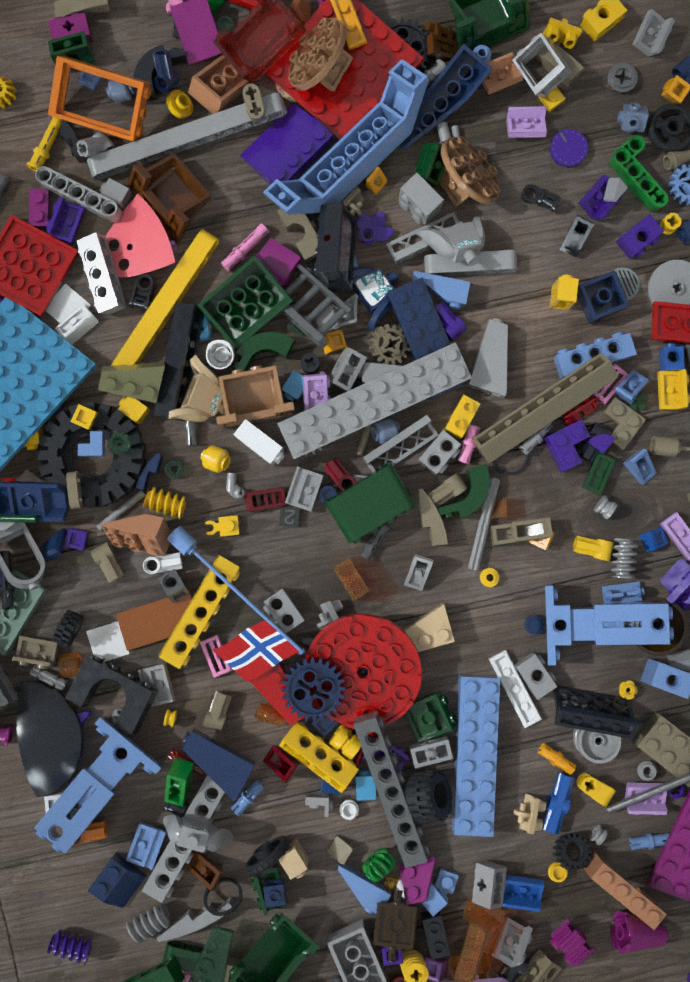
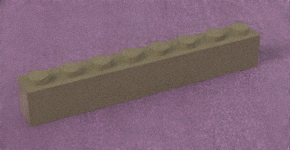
(545, 407)

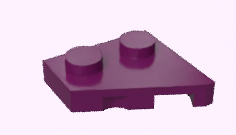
(417, 881)

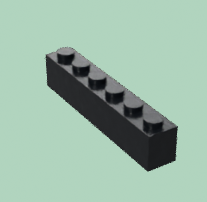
(181, 347)

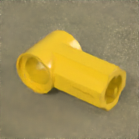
(597, 548)

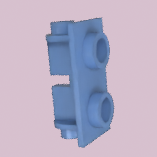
(622, 592)

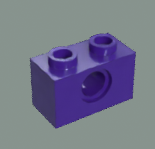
(648, 229)

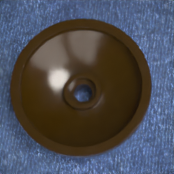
(680, 630)

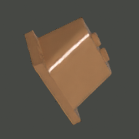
(252, 396)

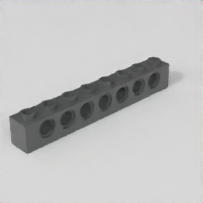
(410, 853)

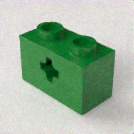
(178, 782)

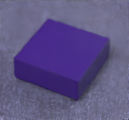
(77, 539)

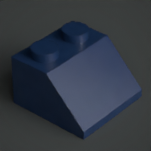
(117, 882)

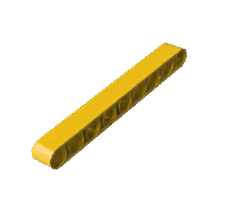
(165, 301)

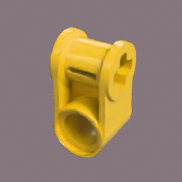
(596, 790)

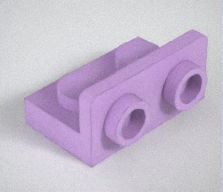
(315, 389)

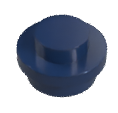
(534, 624)

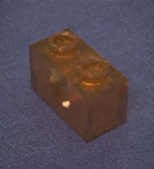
(351, 579)

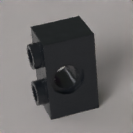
(435, 935)

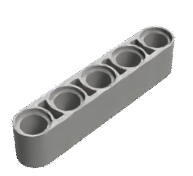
(73, 188)
(489, 263)

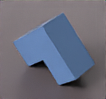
(95, 448)

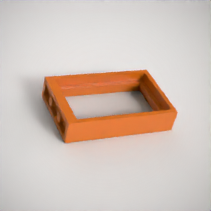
(59, 93)

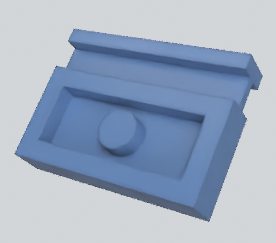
(146, 845)

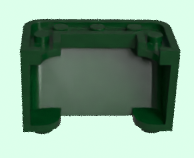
(275, 953)

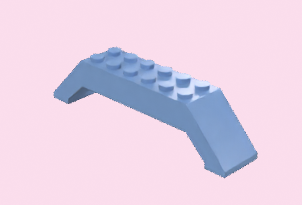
(358, 149)

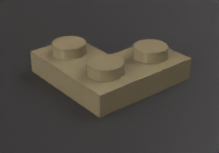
(627, 420)

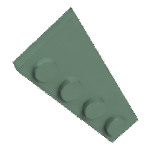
(14, 620)

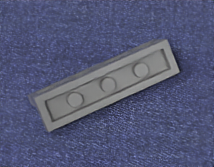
(419, 247)
(407, 433)

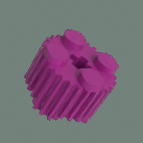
(572, 943)

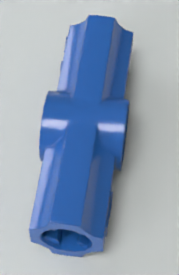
(558, 803)

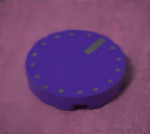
(568, 148)

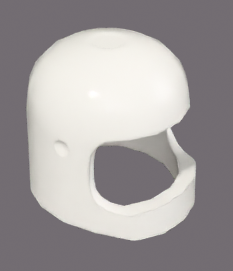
(222, 350)

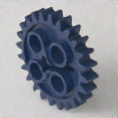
(304, 704)

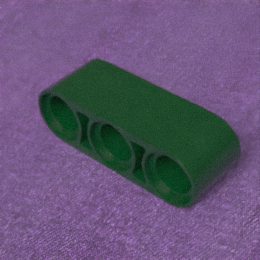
(184, 954)

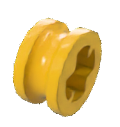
(170, 718)

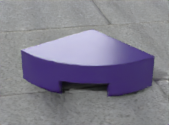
(601, 442)

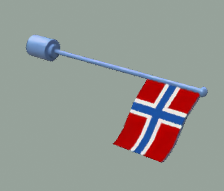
(256, 647)

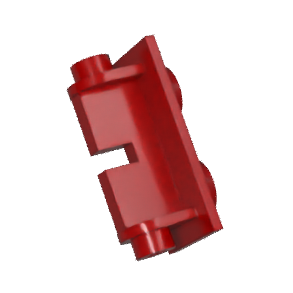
(586, 406)

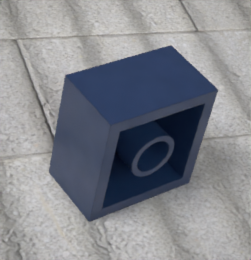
(602, 297)

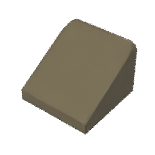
(340, 849)

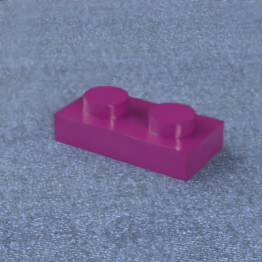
(39, 207)

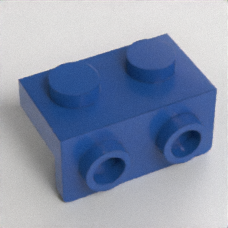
(523, 893)

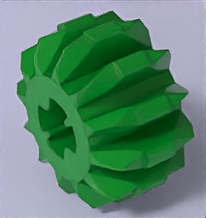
(378, 864)

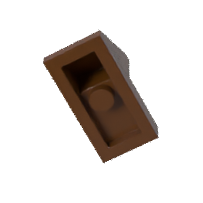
(205, 870)

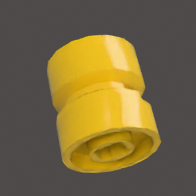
(345, 741)

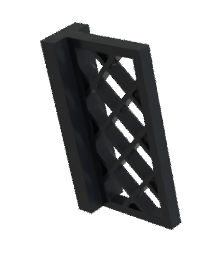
(591, 719)

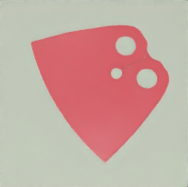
(146, 234)

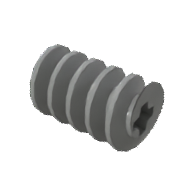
(624, 557)
(149, 925)

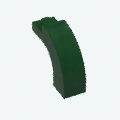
(263, 343)
(478, 489)

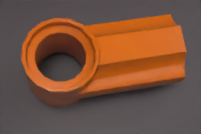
(95, 831)

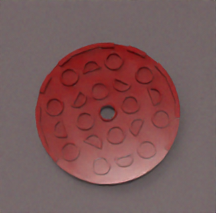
(383, 650)

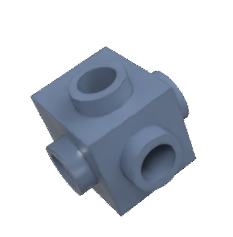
(633, 117)

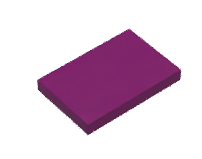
(196, 30)

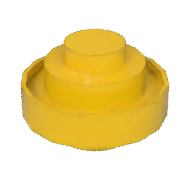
(179, 104)

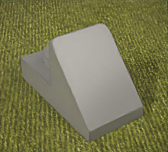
(418, 572)

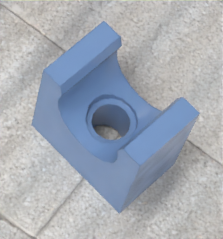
(657, 674)

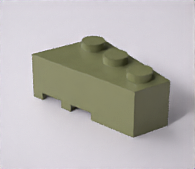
(134, 381)

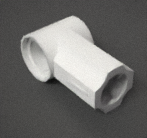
(165, 563)

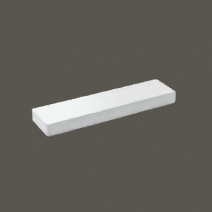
(515, 689)

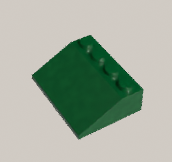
(245, 301)

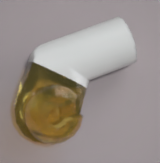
(394, 883)

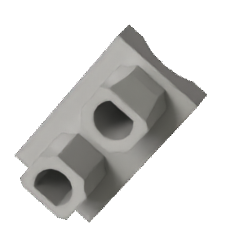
(329, 612)

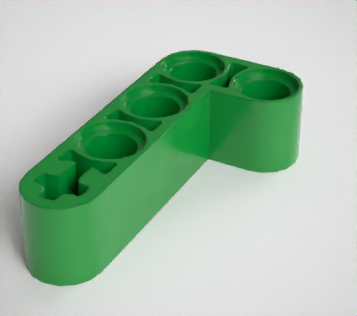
(642, 176)

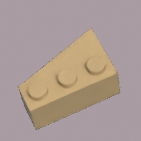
(431, 629)

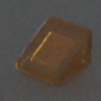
(501, 509)
(69, 664)

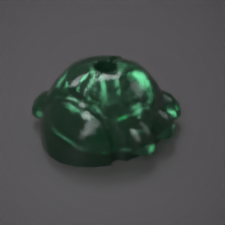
(119, 438)

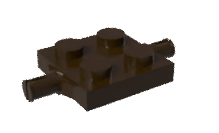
(395, 925)

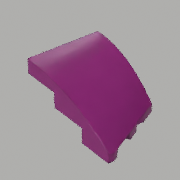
(280, 260)

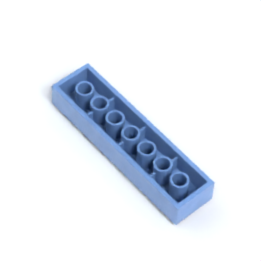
(476, 755)

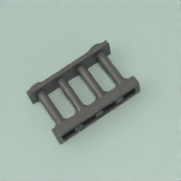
(305, 323)

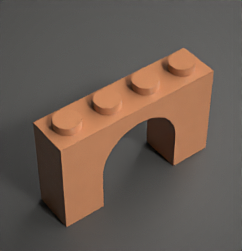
(634, 899)

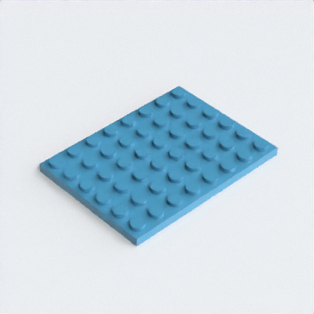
(35, 375)

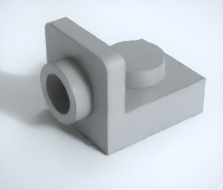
(316, 800)

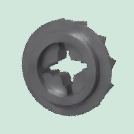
(629, 74)

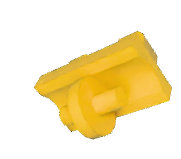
(562, 32)

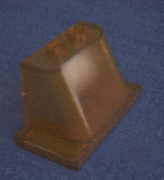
(478, 943)

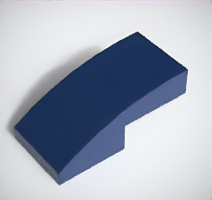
(152, 466)

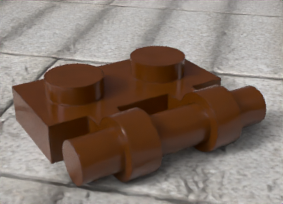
(440, 41)

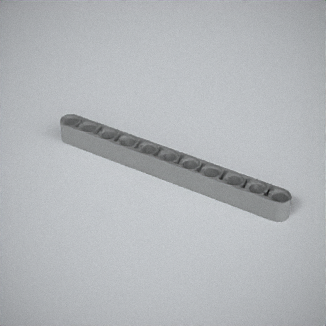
(182, 137)

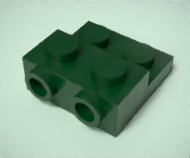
(431, 716)

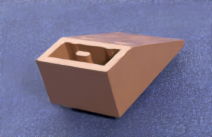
(139, 533)

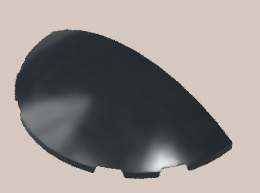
(47, 737)

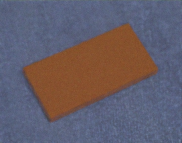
(152, 621)

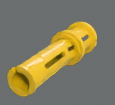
(39, 152)

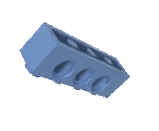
(622, 342)

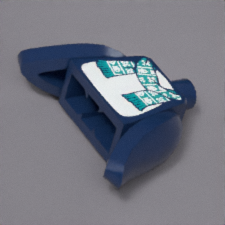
(372, 290)

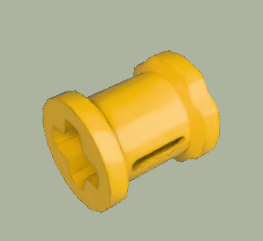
(674, 220)

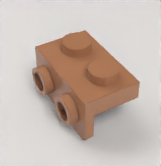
(503, 74)

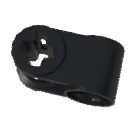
(142, 294)

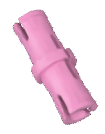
(468, 444)

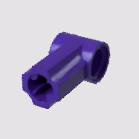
(452, 324)

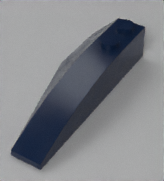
(449, 92)

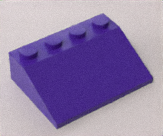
(288, 146)

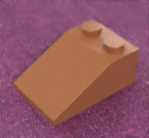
(217, 85)

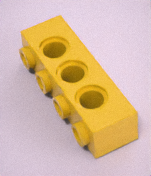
(321, 767)

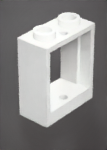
(259, 443)

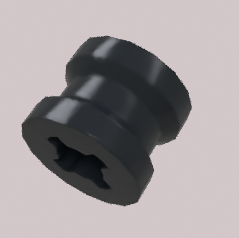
(312, 366)

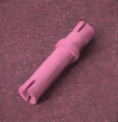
(238, 253)

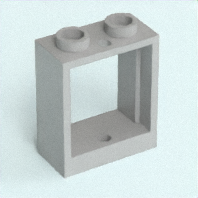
(553, 78)

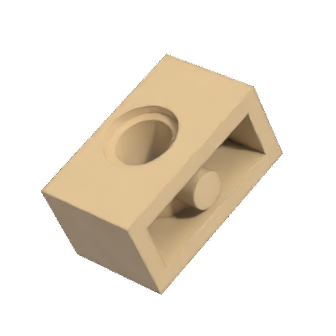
(294, 860)

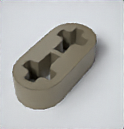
(249, 104)
(74, 490)

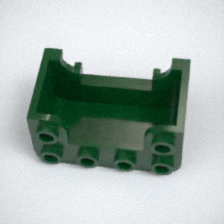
(370, 503)

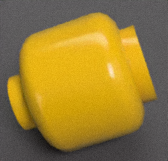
(215, 459)

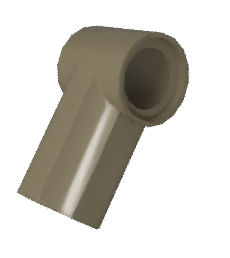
(450, 488)
(105, 558)
(216, 715)

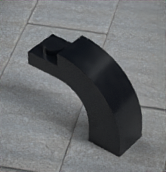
(146, 67)

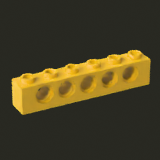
(180, 658)

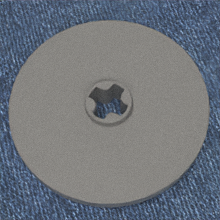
(667, 276)

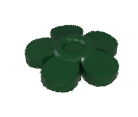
(639, 402)

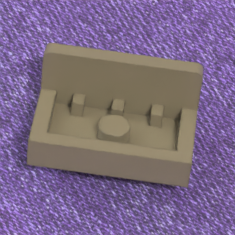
(36, 651)

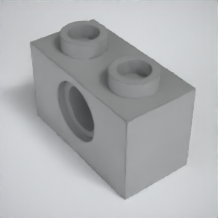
(540, 686)

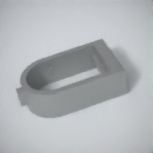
(13, 532)

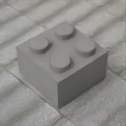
(420, 200)

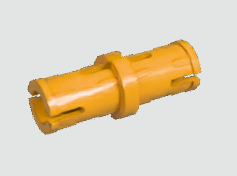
(556, 758)

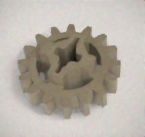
(393, 352)

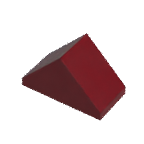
(281, 763)

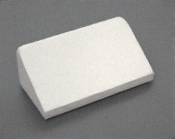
(77, 324)

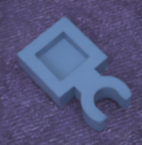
(446, 881)

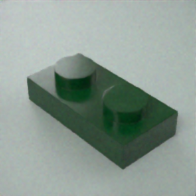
(598, 473)

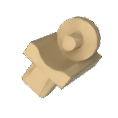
(528, 813)

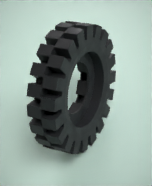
(58, 448)

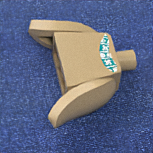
(202, 397)

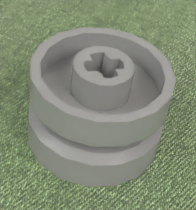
(597, 752)

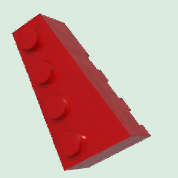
(270, 687)

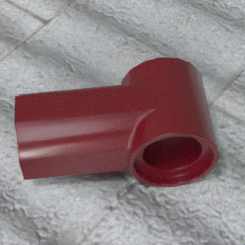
(338, 473)

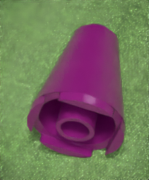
(633, 934)

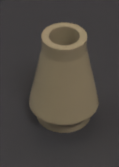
(676, 159)

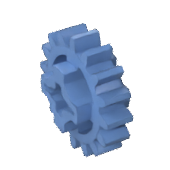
(681, 187)

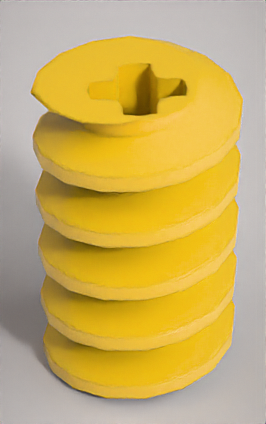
(165, 503)
(414, 966)

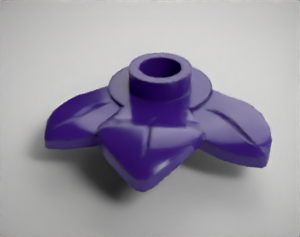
(375, 227)

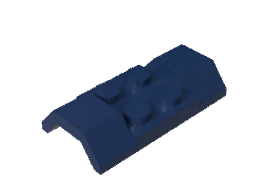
(34, 498)

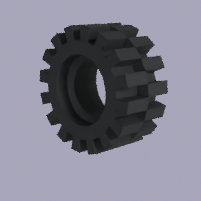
(68, 628)
(582, 846)

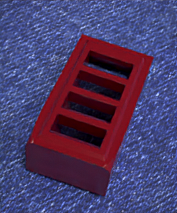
(249, 504)

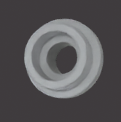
(652, 770)

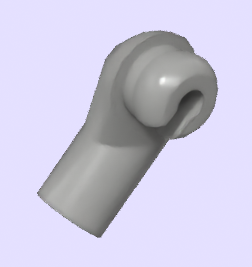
(232, 488)

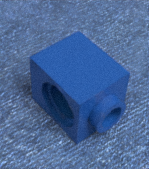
(665, 363)

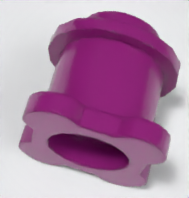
(6, 734)

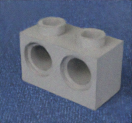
(435, 449)
(287, 608)

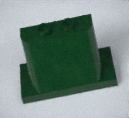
(489, 20)

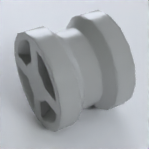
(605, 507)

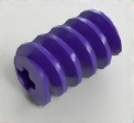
(70, 946)

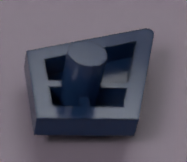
(53, 547)

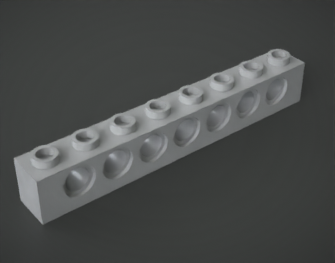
(155, 885)

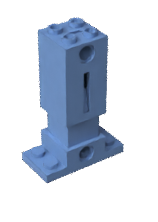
(605, 623)
(92, 788)

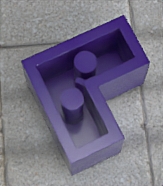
(562, 445)

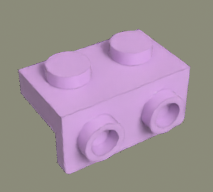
(526, 122)
(653, 805)

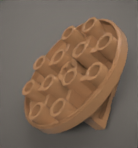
(320, 56)
(465, 173)

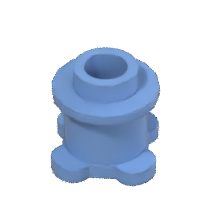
(484, 51)

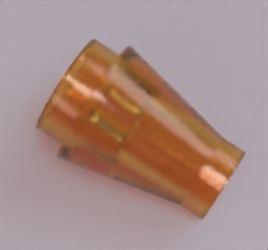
(267, 714)

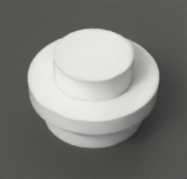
(349, 809)

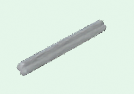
(483, 525)

